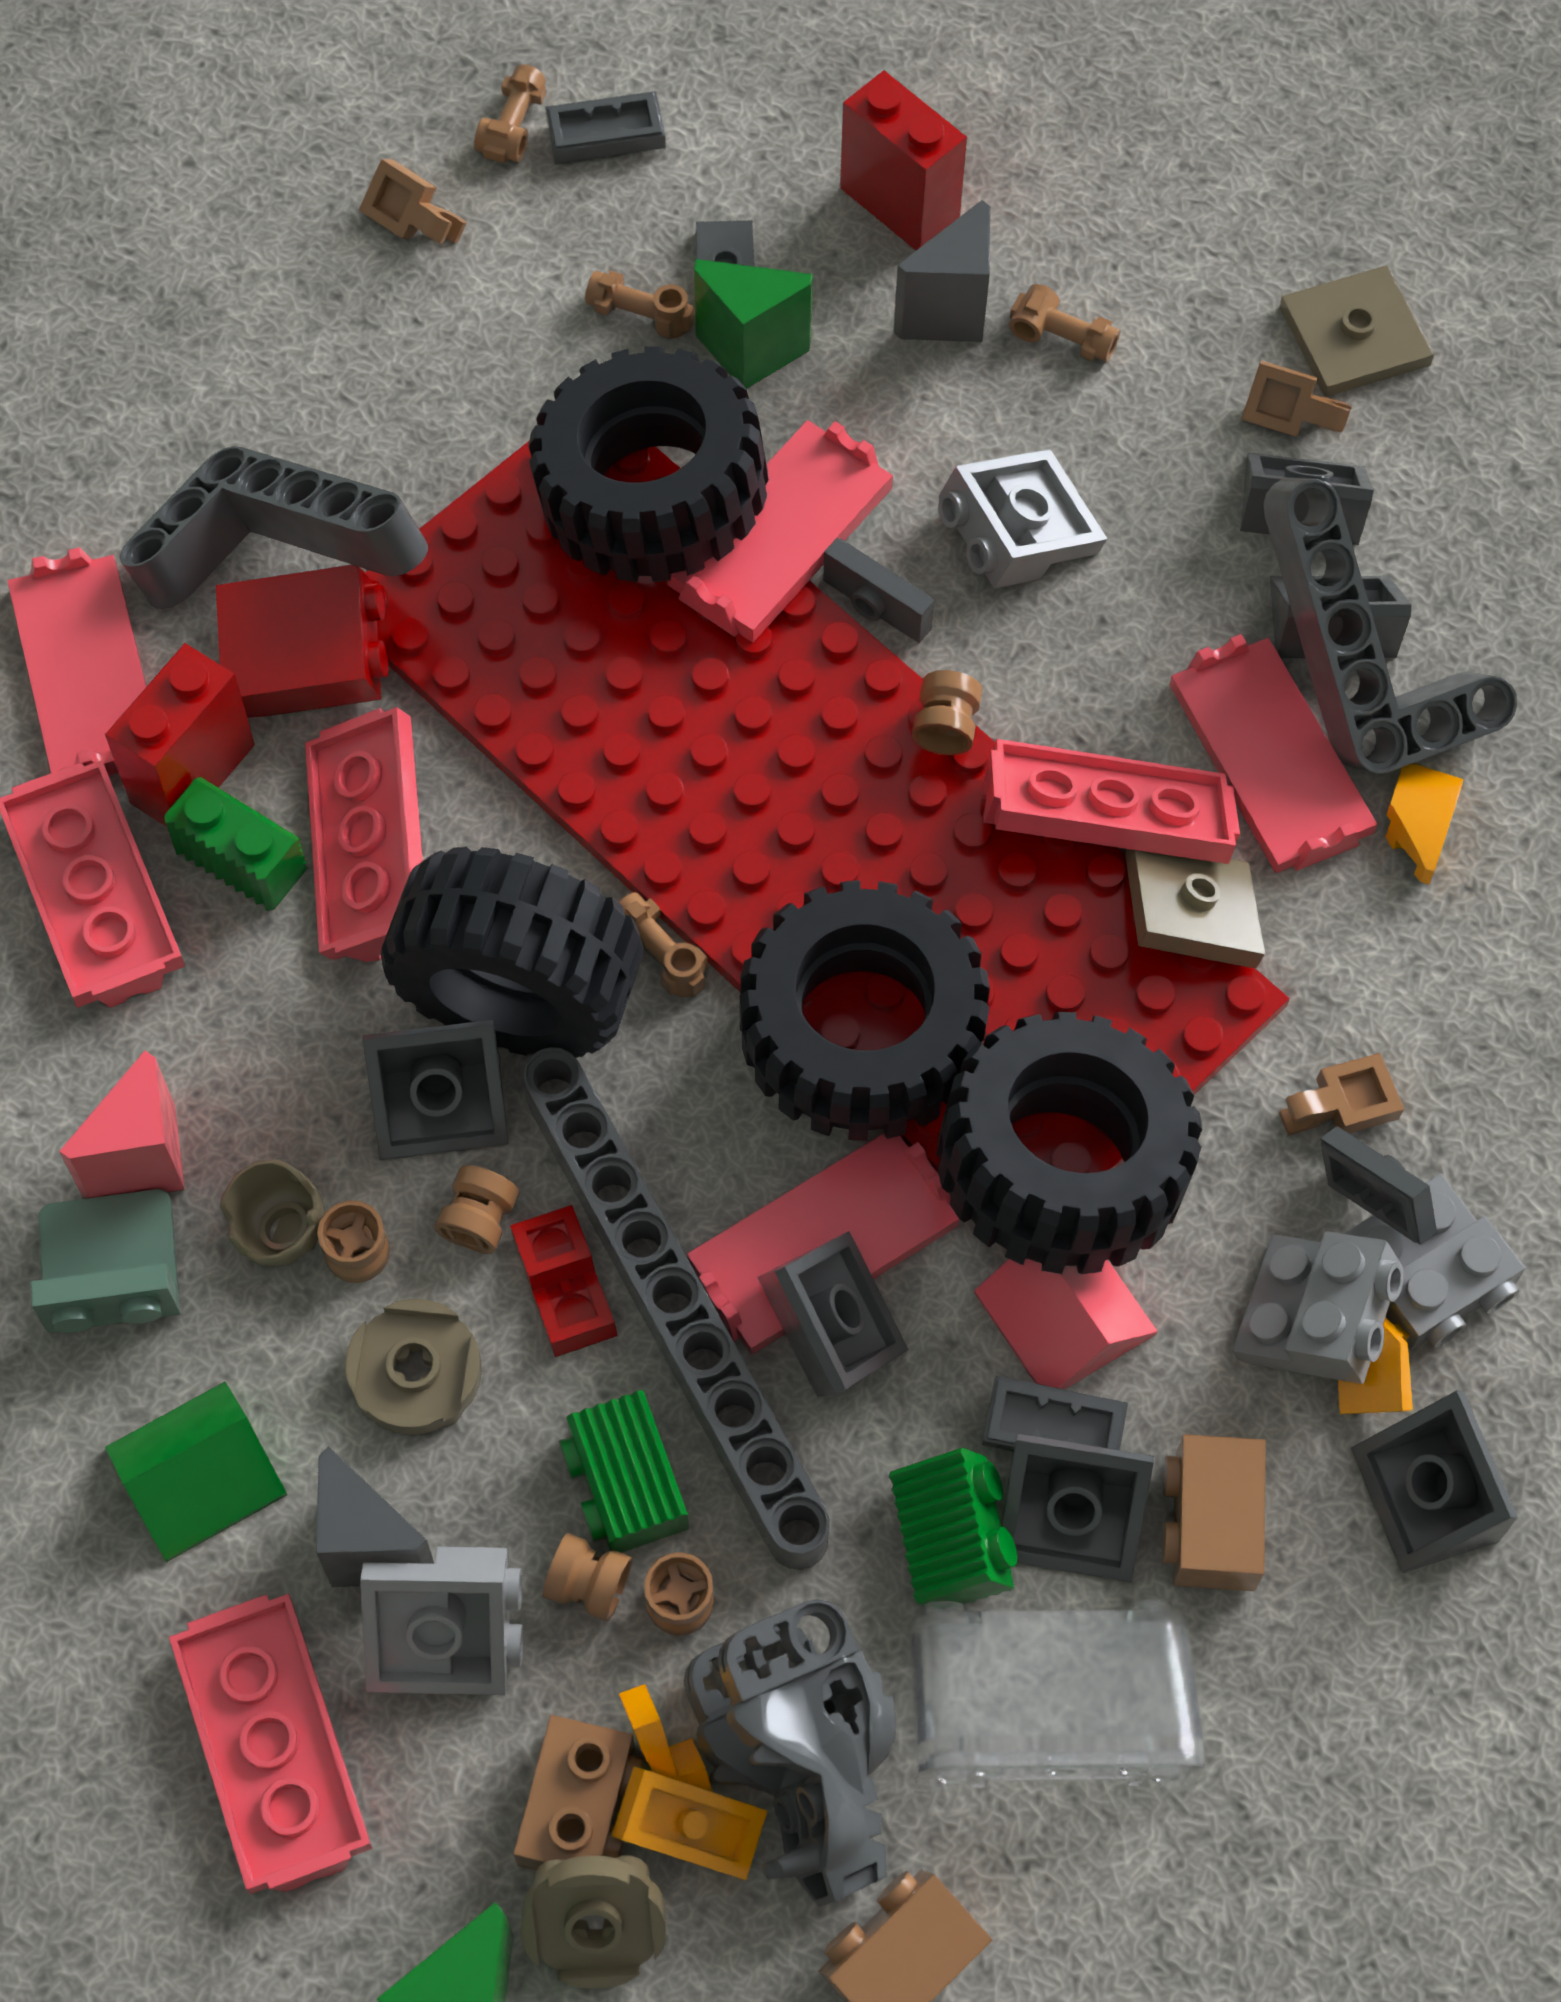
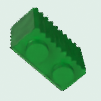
(235, 843)
(625, 1473)
(953, 1528)

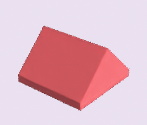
(128, 1138)
(1063, 1321)

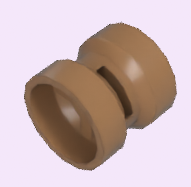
(948, 705)
(477, 1209)
(353, 1227)
(582, 1575)
(675, 1581)

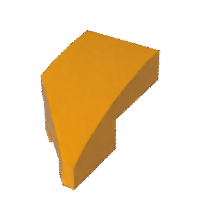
(1421, 815)
(1387, 1380)
(677, 1761)

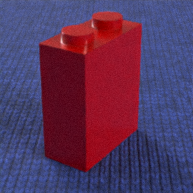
(901, 160)
(303, 640)
(178, 730)

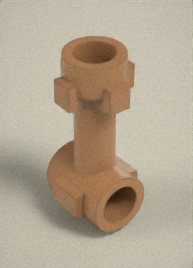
(504, 137)
(667, 305)
(1038, 312)
(682, 961)

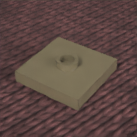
(1356, 331)
(1195, 907)

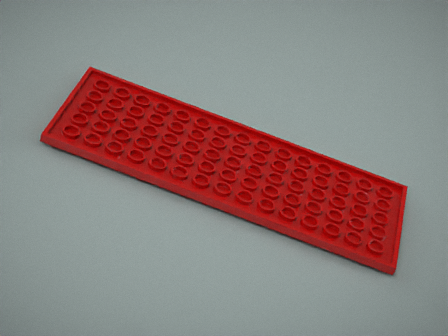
(775, 769)

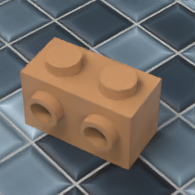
(1217, 1512)
(576, 1793)
(907, 1947)

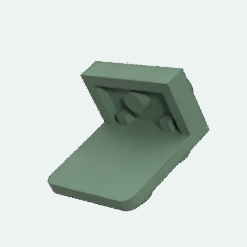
(106, 1262)

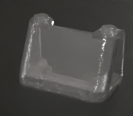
(1054, 1696)

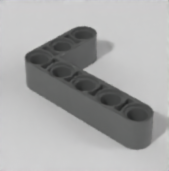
(275, 498)
(1359, 646)

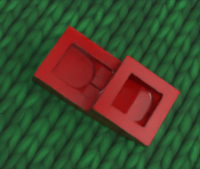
(563, 1280)

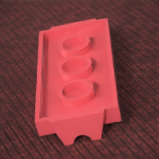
(815, 493)
(77, 653)
(1272, 754)
(1110, 801)
(362, 829)
(90, 885)
(878, 1193)
(270, 1744)

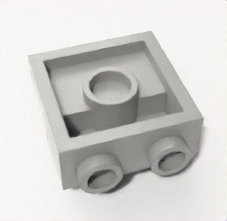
(1018, 516)
(1450, 1272)
(1320, 1306)
(442, 1623)

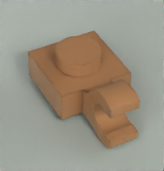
(403, 205)
(1284, 400)
(1350, 1093)

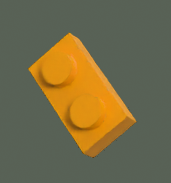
(689, 1823)

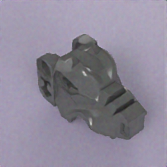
(805, 1740)

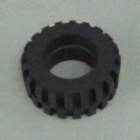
(637, 406)
(852, 934)
(514, 947)
(1082, 1073)

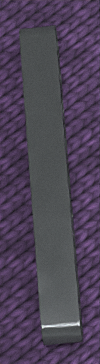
(682, 1332)

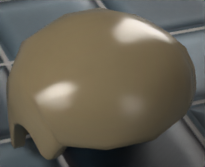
(259, 1198)

